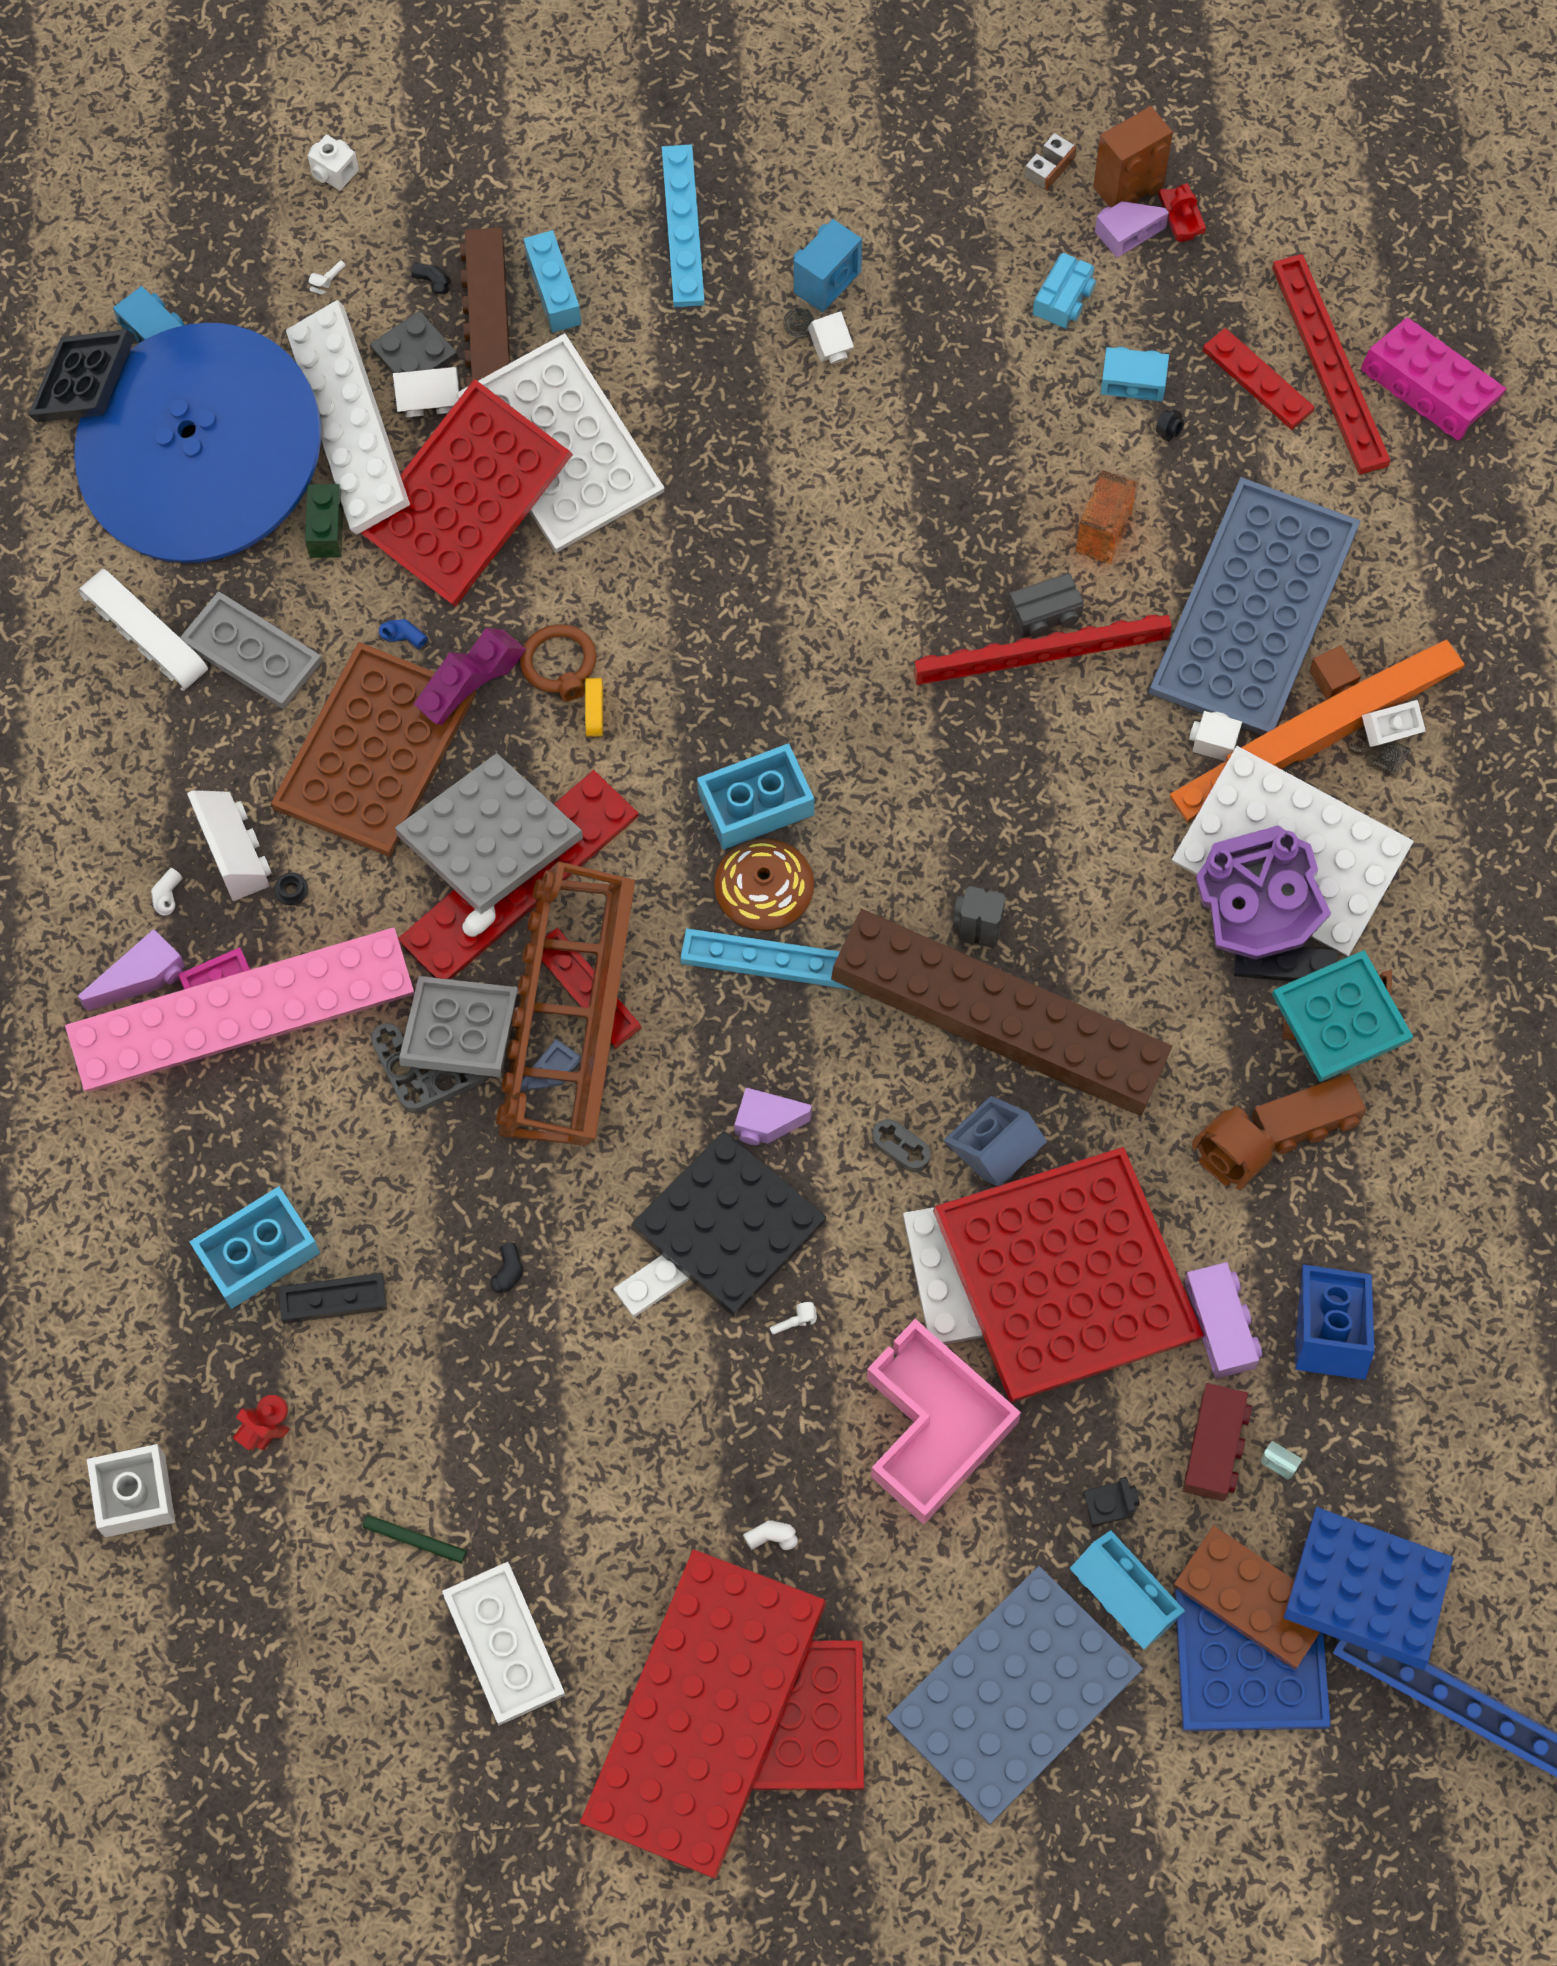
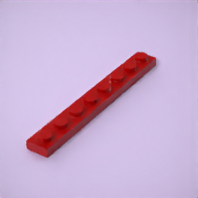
(1331, 364)
(1045, 649)

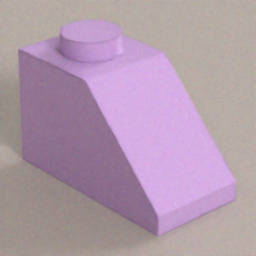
(1129, 225)
(768, 1117)

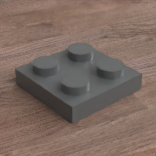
(413, 346)

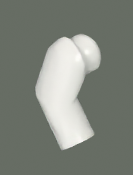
(162, 892)
(477, 923)
(774, 1532)

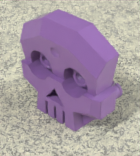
(1270, 919)

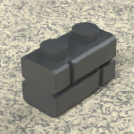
(1046, 605)
(979, 916)

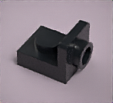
(1111, 1502)

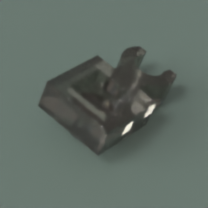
(1384, 757)

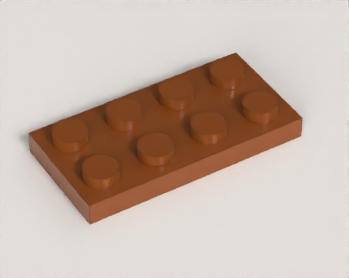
(1245, 1595)

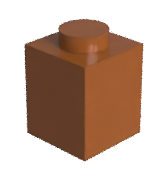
(1334, 672)

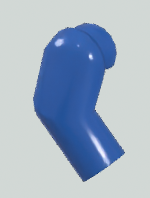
(402, 630)

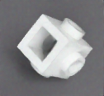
(332, 162)

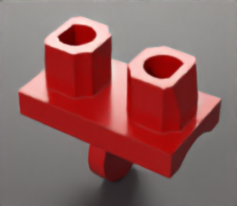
(1183, 212)
(262, 1423)

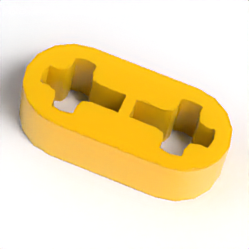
(594, 707)

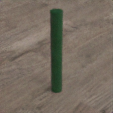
(414, 1539)

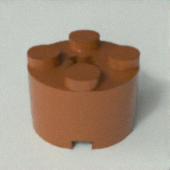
(1233, 1148)

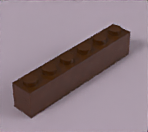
(485, 302)

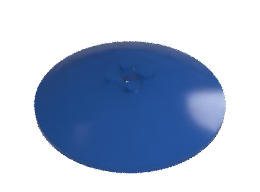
(227, 480)

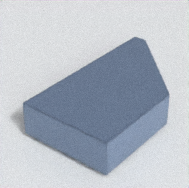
(554, 1058)

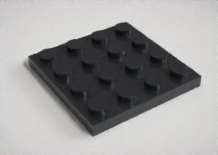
(728, 1223)

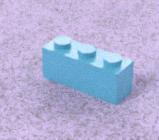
(552, 281)
(1127, 1589)

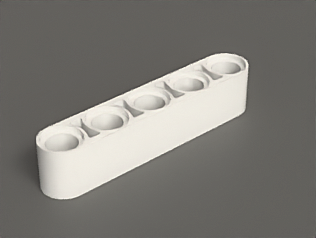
(144, 628)

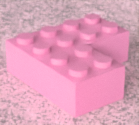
(953, 1415)

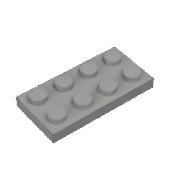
(251, 650)

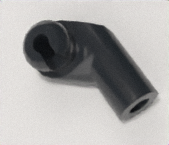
(433, 274)
(511, 1270)

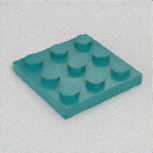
(1342, 1015)

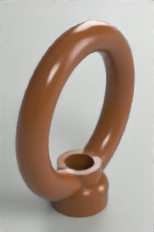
(569, 681)

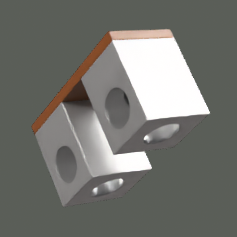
(1057, 151)

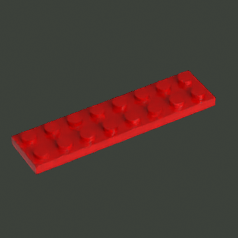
(438, 937)

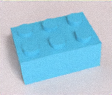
(755, 796)
(255, 1247)

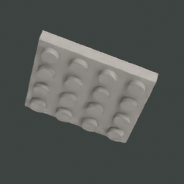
(488, 833)

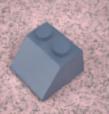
(996, 1140)

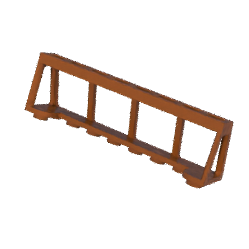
(598, 1015)

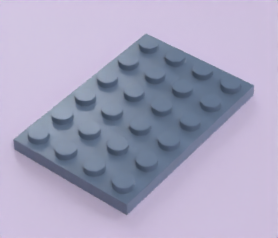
(1014, 1694)

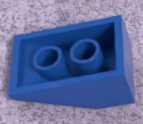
(1334, 1322)

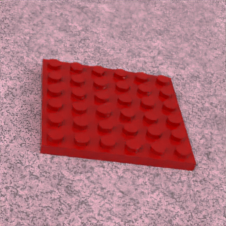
(1067, 1274)

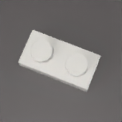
(1393, 723)
(649, 1285)

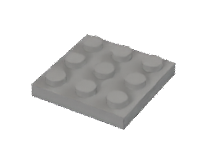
(459, 1026)

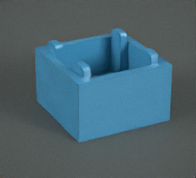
(827, 265)

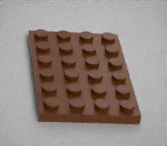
(368, 752)

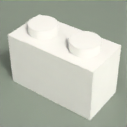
(426, 390)

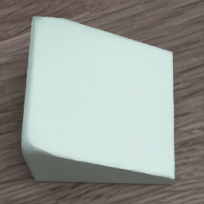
(1280, 1460)

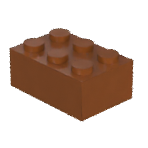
(1133, 158)

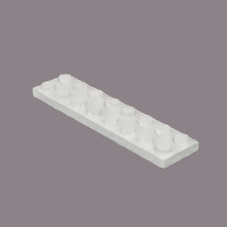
(349, 418)

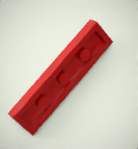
(1258, 378)
(577, 979)

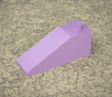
(137, 972)

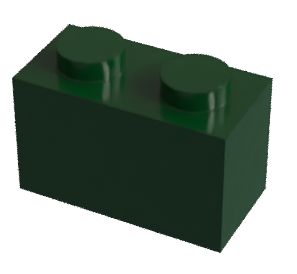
(324, 521)

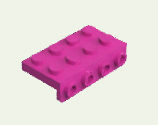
(1431, 378)

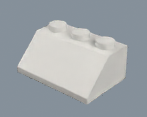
(231, 842)

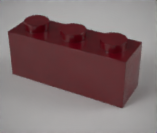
(1217, 1442)

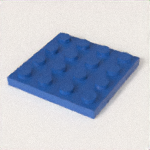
(1369, 1588)
(1241, 1686)

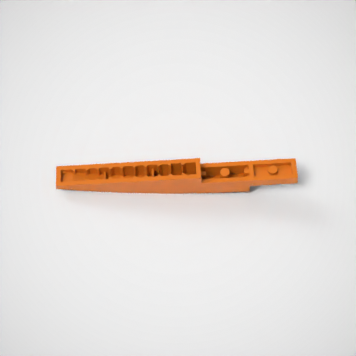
(1332, 718)

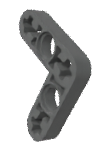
(425, 1083)

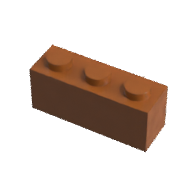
(1311, 1113)

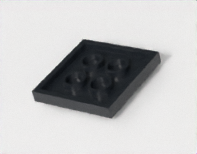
(82, 376)

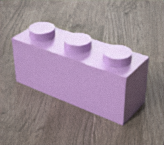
(1223, 1320)

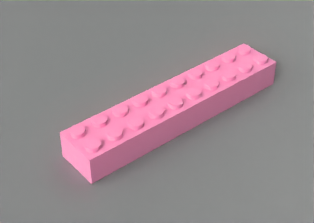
(239, 1010)

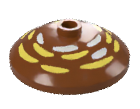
(767, 902)

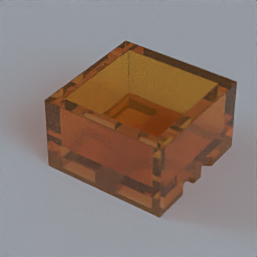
(1106, 516)

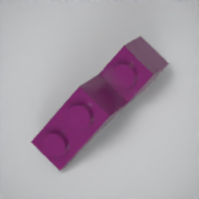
(463, 673)

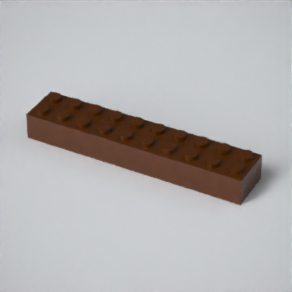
(1000, 1012)

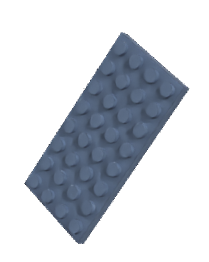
(1255, 606)

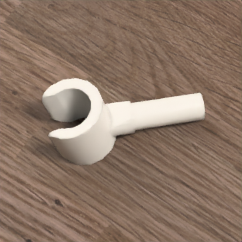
(325, 281)
(805, 1312)

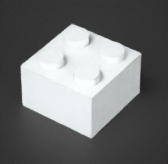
(130, 1490)

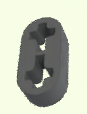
(896, 1151)

